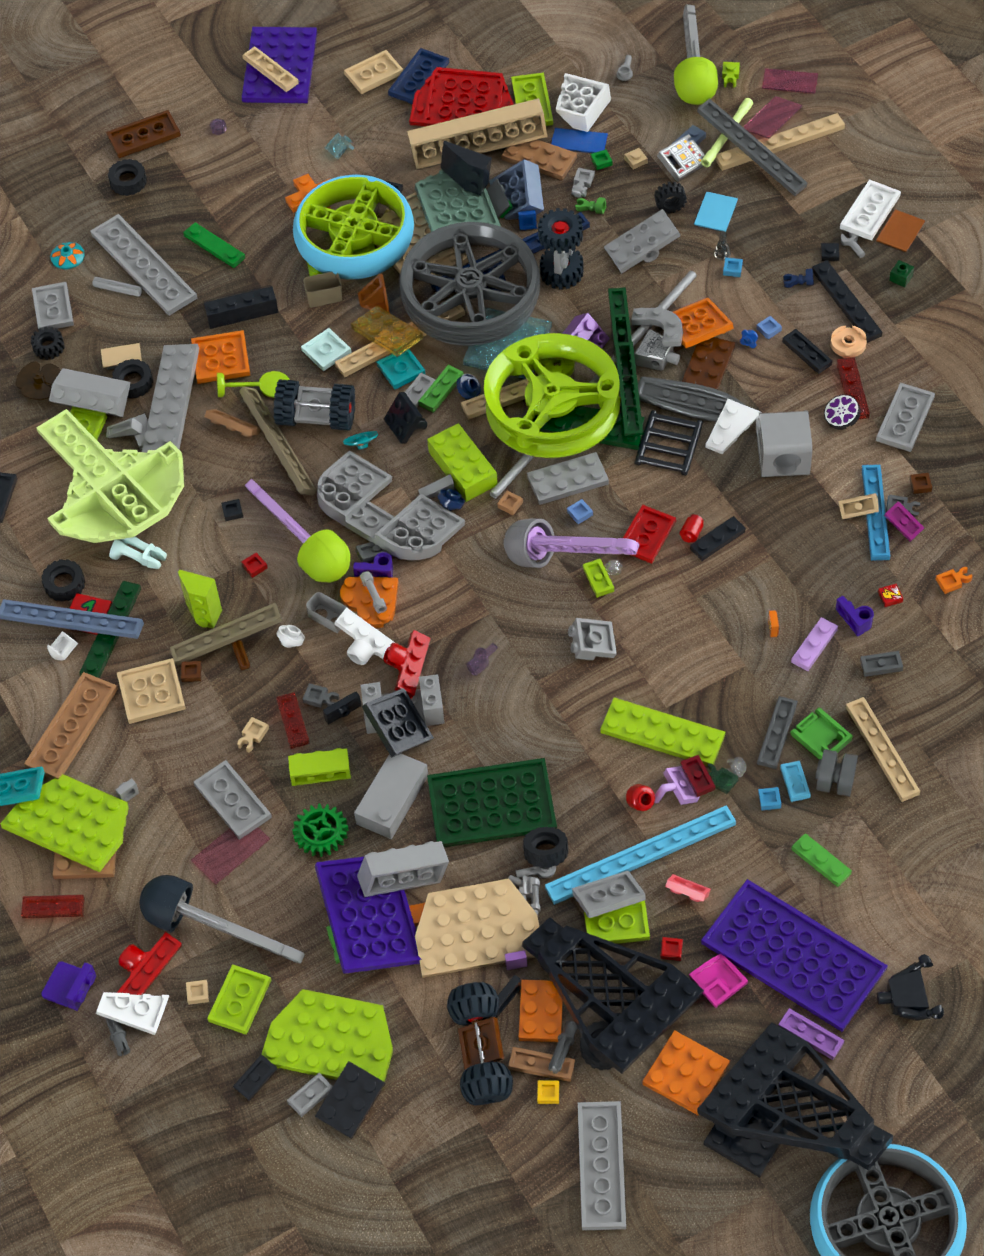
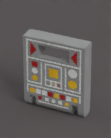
(686, 154)

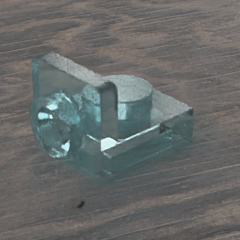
(339, 145)

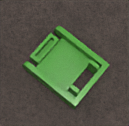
(820, 732)

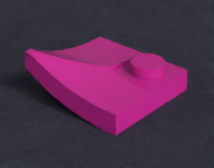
(718, 979)

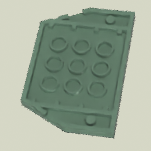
(448, 203)

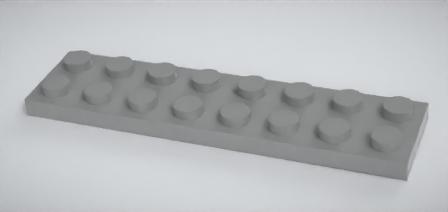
(143, 264)
(171, 396)

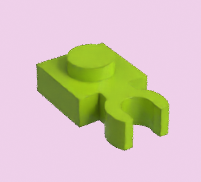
(730, 72)

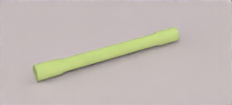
(712, 153)

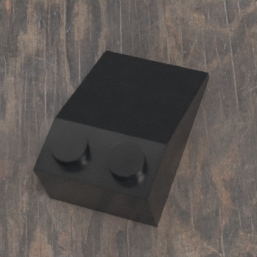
(466, 167)

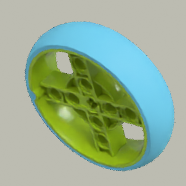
(353, 226)

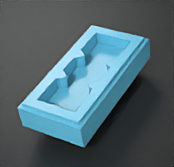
(795, 781)

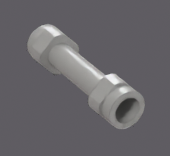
(378, 603)

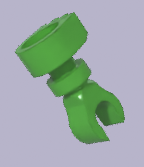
(584, 205)

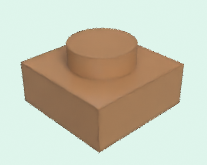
(510, 503)

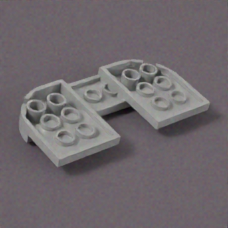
(410, 535)

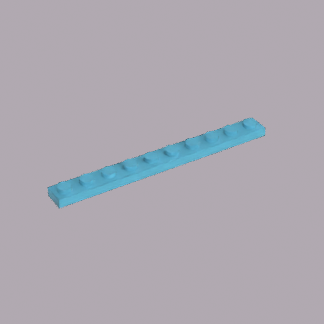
(643, 852)

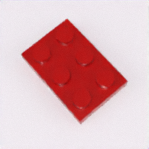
(650, 530)

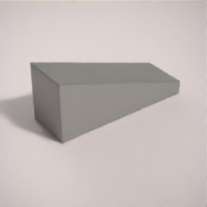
(124, 428)
(432, 490)

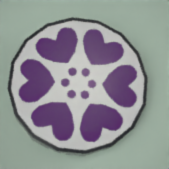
(842, 412)

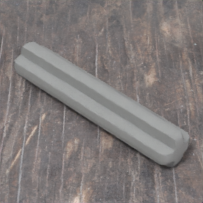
(117, 286)

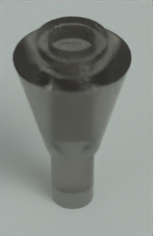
(722, 248)

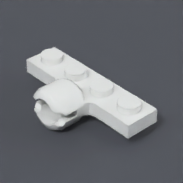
(367, 638)

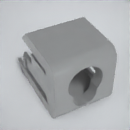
(784, 443)

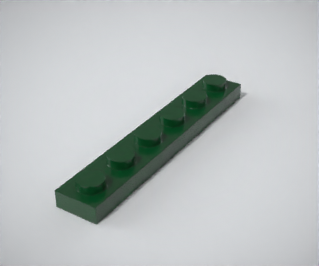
(104, 644)

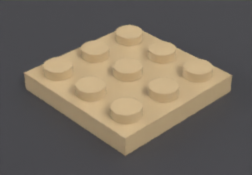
(151, 691)

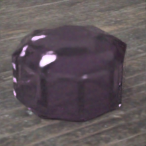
(218, 126)

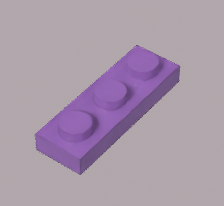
(815, 1035)

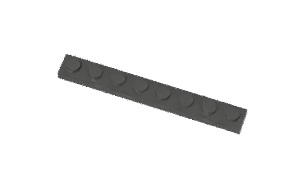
(752, 147)

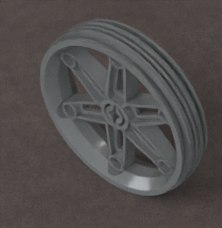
(469, 283)

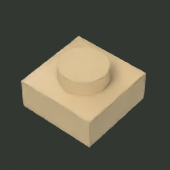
(636, 158)
(197, 992)

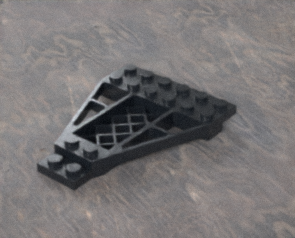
(643, 1019)
(769, 1067)

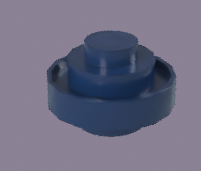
(468, 386)
(450, 499)

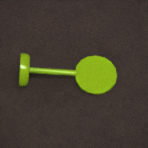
(267, 383)

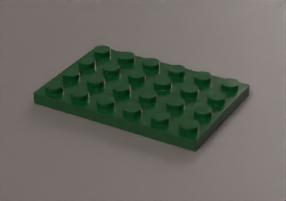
(491, 802)

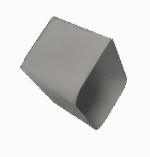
(322, 601)

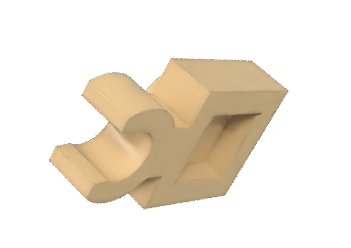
(253, 731)

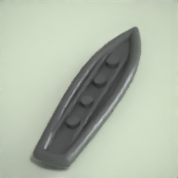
(684, 397)

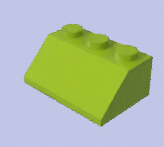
(201, 598)

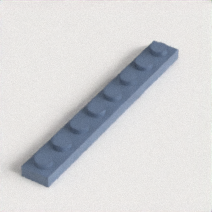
(71, 619)

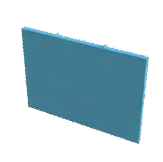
(716, 211)

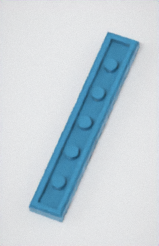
(876, 521)

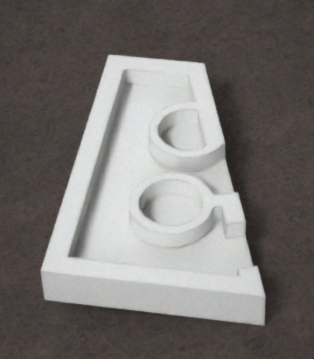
(730, 425)
(133, 1010)

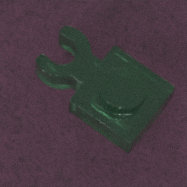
(723, 779)

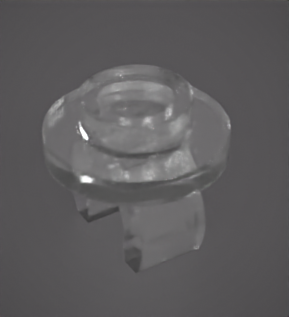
(738, 766)

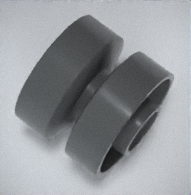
(840, 773)

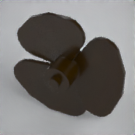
(33, 381)

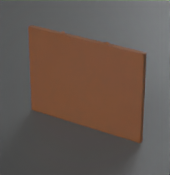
(900, 230)

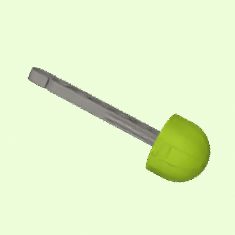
(696, 76)

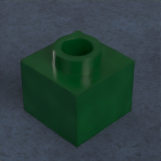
(901, 273)

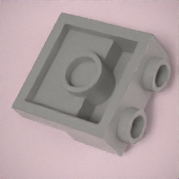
(592, 639)

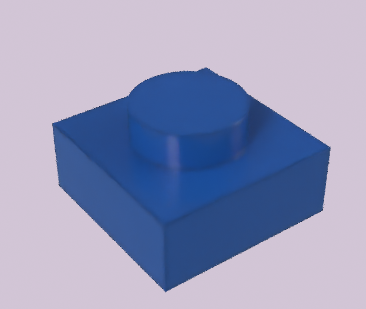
(527, 220)

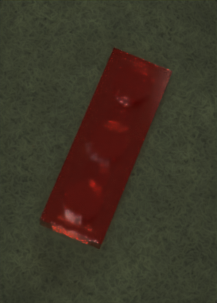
(292, 720)
(53, 906)

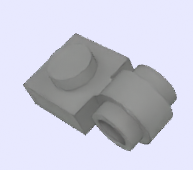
(581, 181)

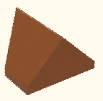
(374, 294)

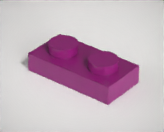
(904, 521)

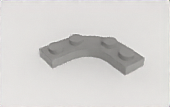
(663, 318)

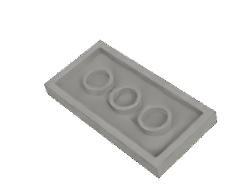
(905, 417)
(567, 478)
(232, 799)

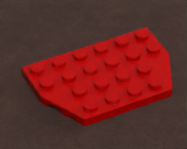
(458, 94)

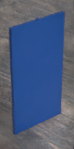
(579, 140)

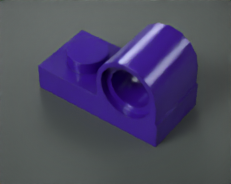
(380, 568)
(853, 617)

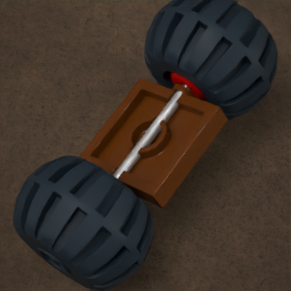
(481, 1045)

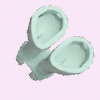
(120, 548)

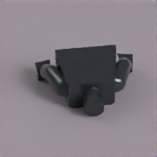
(908, 995)

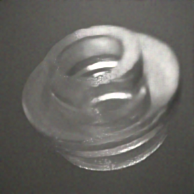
(613, 567)

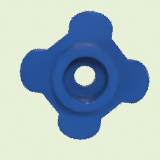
(749, 338)

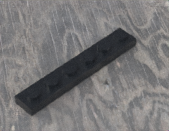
(846, 300)

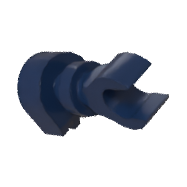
(794, 280)

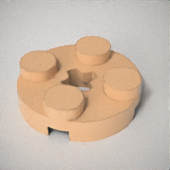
(848, 350)

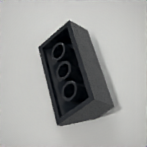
(240, 306)

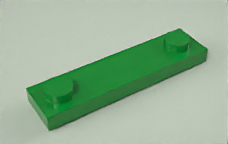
(214, 245)

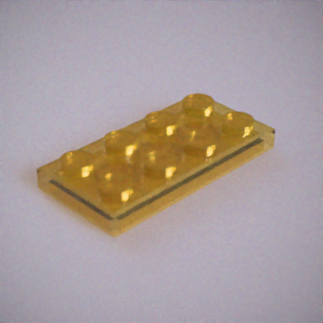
(387, 331)

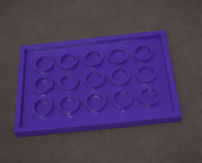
(291, 49)
(366, 930)

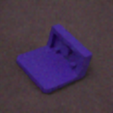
(69, 984)

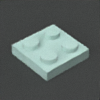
(326, 349)

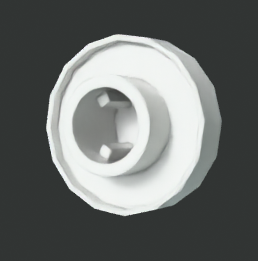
(290, 636)

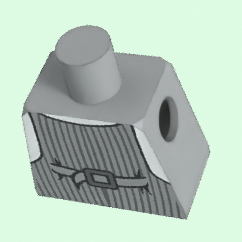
(653, 354)

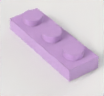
(814, 644)

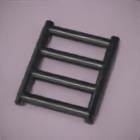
(688, 454)

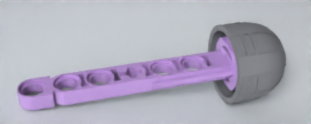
(534, 538)

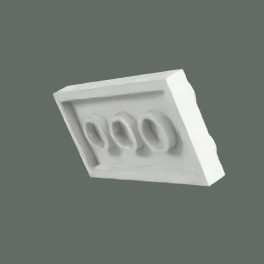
(870, 210)

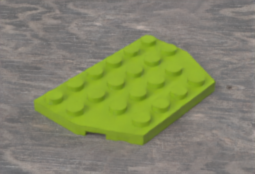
(72, 821)
(327, 1031)

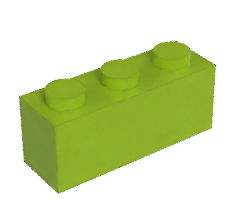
(319, 766)

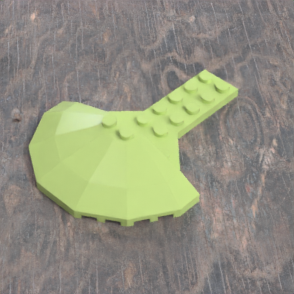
(111, 491)

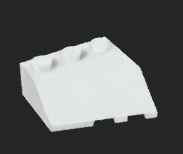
(582, 101)

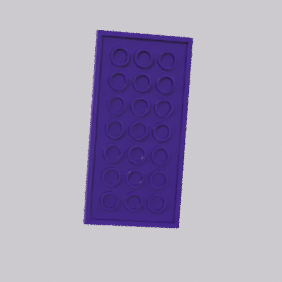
(794, 955)

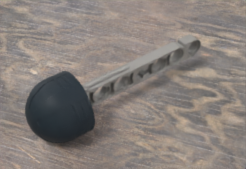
(167, 901)

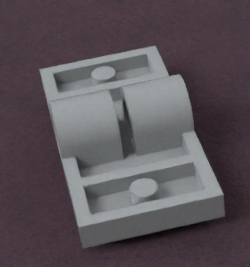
(642, 241)

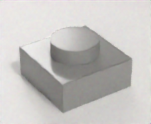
(127, 790)

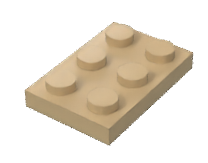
(373, 71)

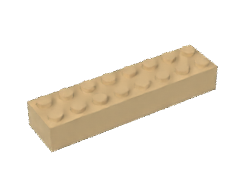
(479, 132)

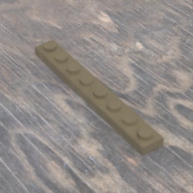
(278, 441)

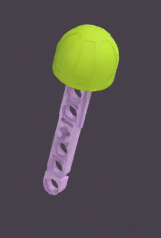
(322, 555)

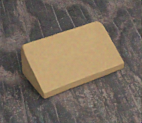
(859, 506)

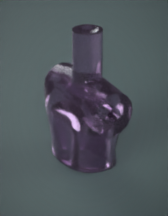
(480, 659)

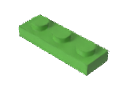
(440, 389)
(821, 860)

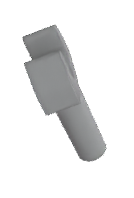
(852, 242)

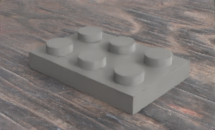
(53, 306)
(608, 894)

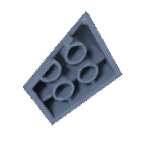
(522, 188)

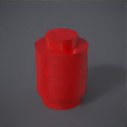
(692, 528)

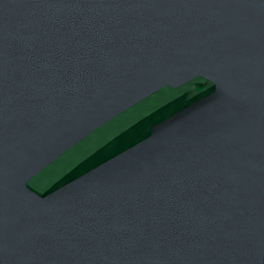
(625, 362)

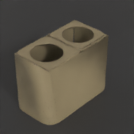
(323, 289)

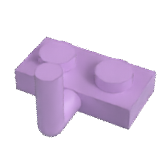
(678, 784)

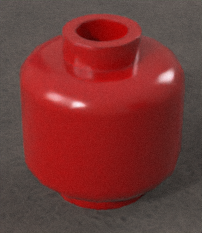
(640, 797)

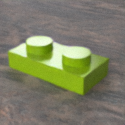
(598, 578)

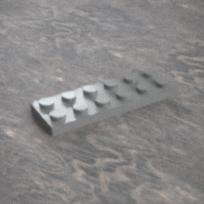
(601, 1166)

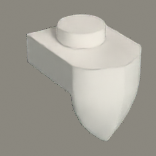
(62, 647)

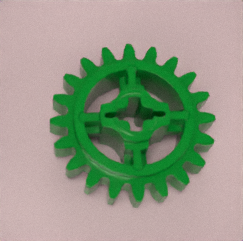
(322, 832)

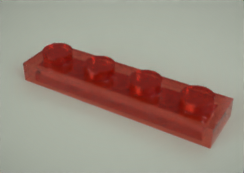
(852, 383)

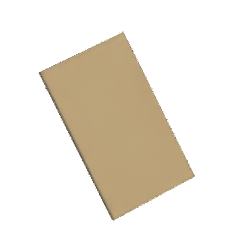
(113, 356)

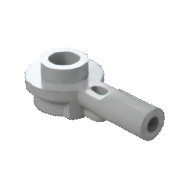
(624, 72)
(541, 872)

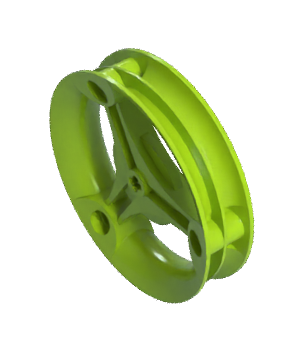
(552, 395)

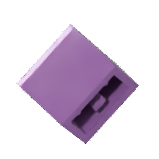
(586, 327)

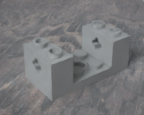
(426, 700)

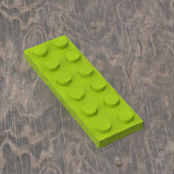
(662, 731)

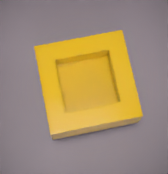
(548, 1092)

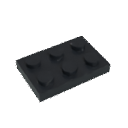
(350, 1100)

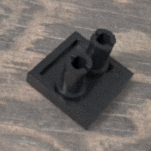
(404, 418)

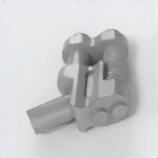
(528, 888)

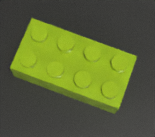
(463, 460)

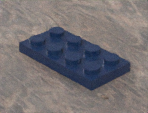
(415, 74)

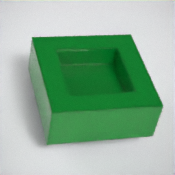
(601, 159)

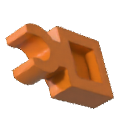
(952, 581)

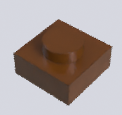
(920, 483)
(191, 671)

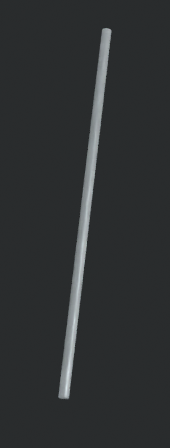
(636, 336)

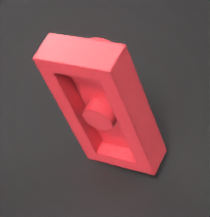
(682, 886)

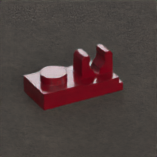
(697, 775)

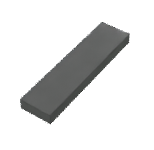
(777, 732)

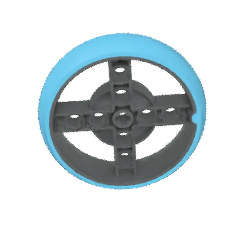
(945, 1199)

